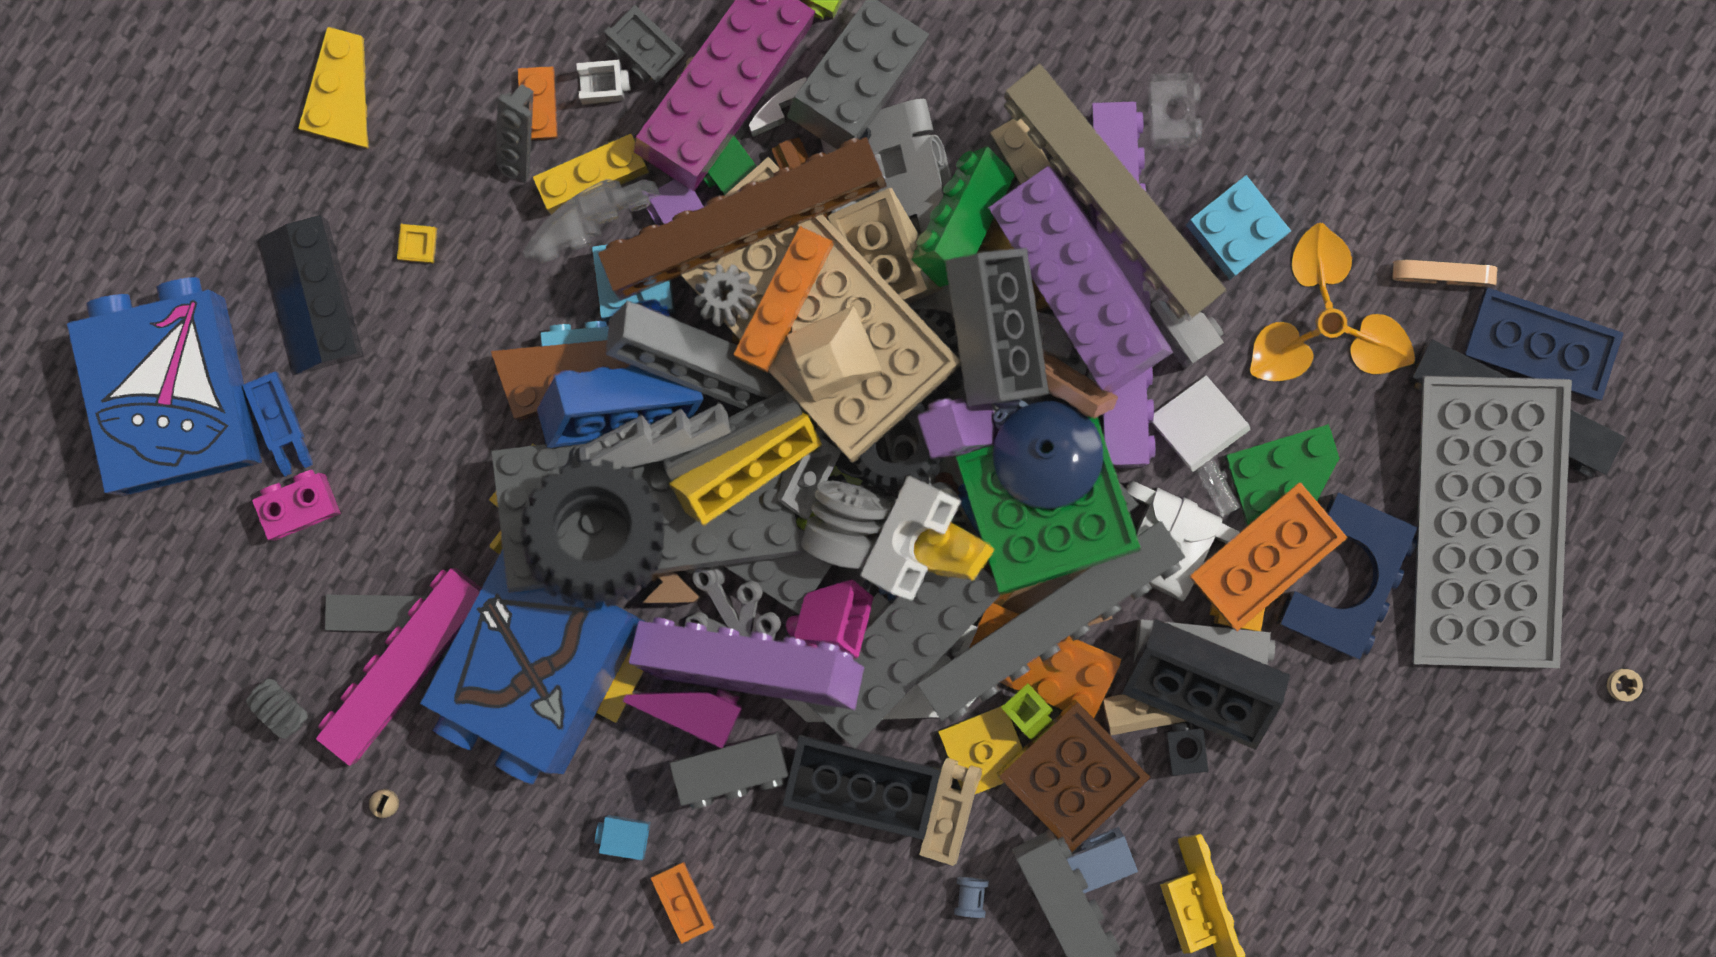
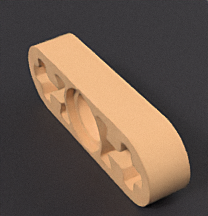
(1451, 272)

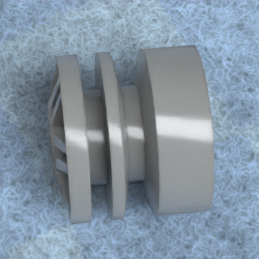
(844, 523)

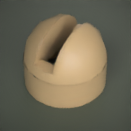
(390, 806)

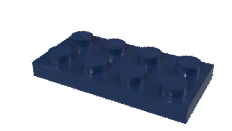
(1542, 343)

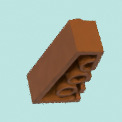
(530, 370)

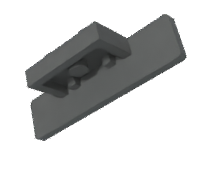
(514, 133)

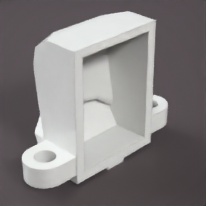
(1190, 528)

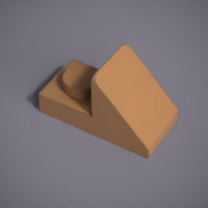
(671, 590)

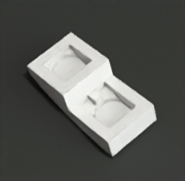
(771, 114)

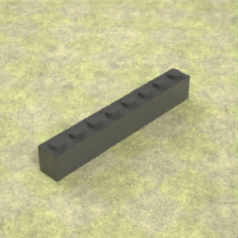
(1049, 622)

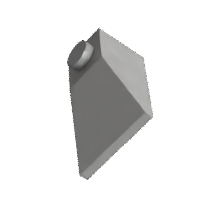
(1187, 339)

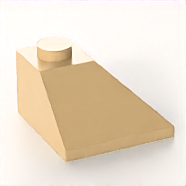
(834, 354)

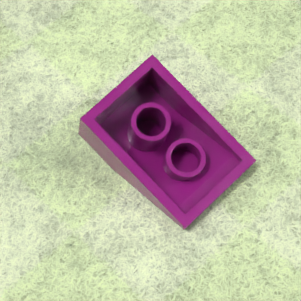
(697, 712)

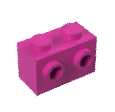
(295, 505)

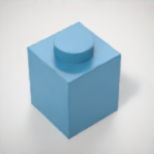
(623, 837)

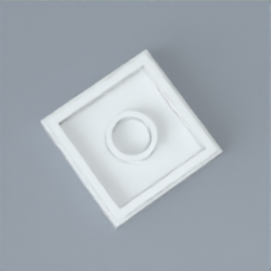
(1199, 423)

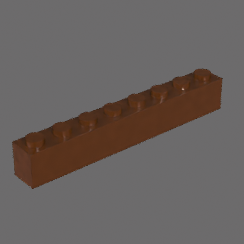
(742, 218)

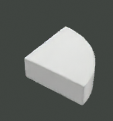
(964, 641)

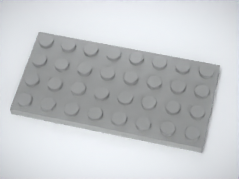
(1491, 521)

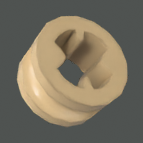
(1627, 674)

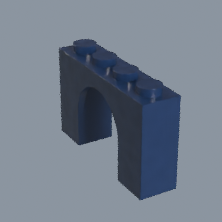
(1386, 544)

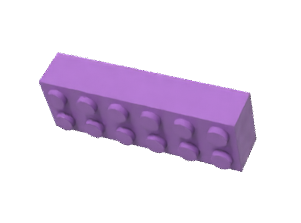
(1081, 280)
(747, 663)

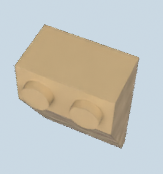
(887, 241)

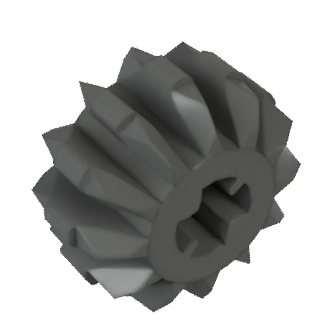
(276, 708)

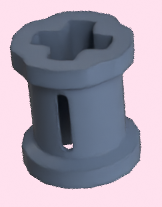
(971, 897)

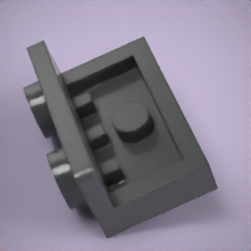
(644, 45)

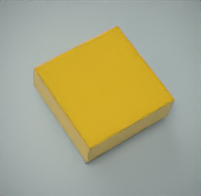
(417, 243)

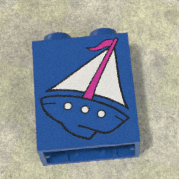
(163, 388)

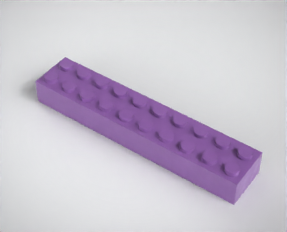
(1127, 424)

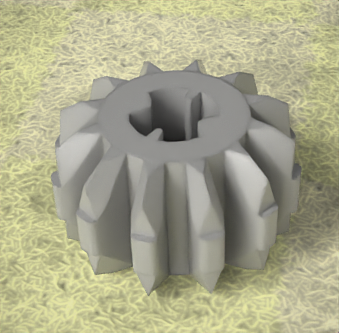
(738, 298)

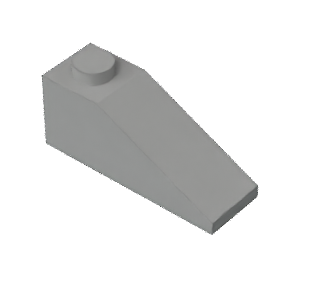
(802, 478)

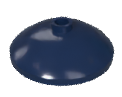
(1050, 478)

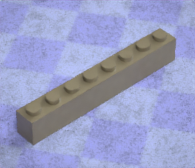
(1113, 193)

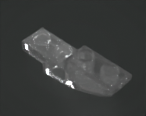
(577, 219)

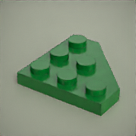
(1273, 468)

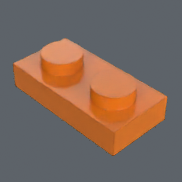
(544, 113)
(682, 902)

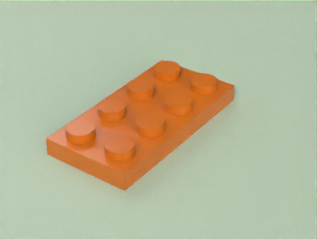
(1267, 556)
(1070, 674)

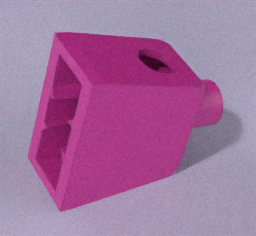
(834, 617)

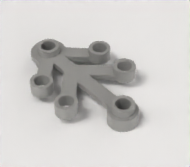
(745, 622)

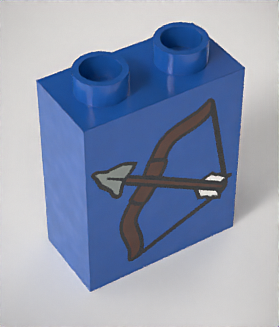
(528, 675)

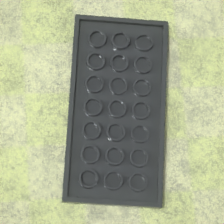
(746, 532)

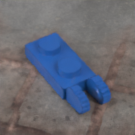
(277, 420)

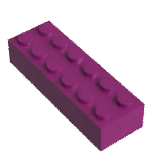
(722, 86)

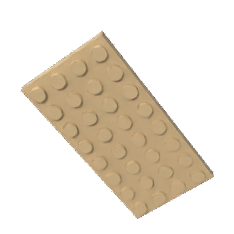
(906, 348)

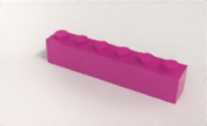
(400, 668)

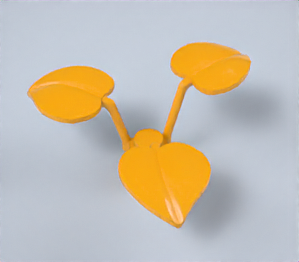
(1280, 350)

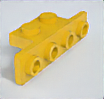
(1198, 903)

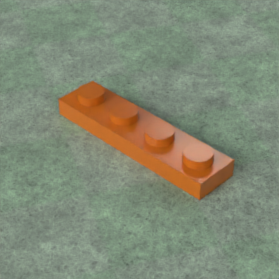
(783, 299)

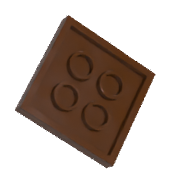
(1073, 775)

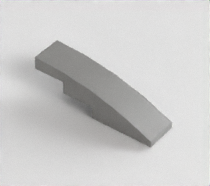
(645, 443)

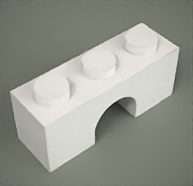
(893, 558)

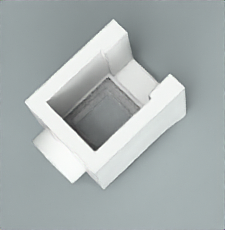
(602, 81)

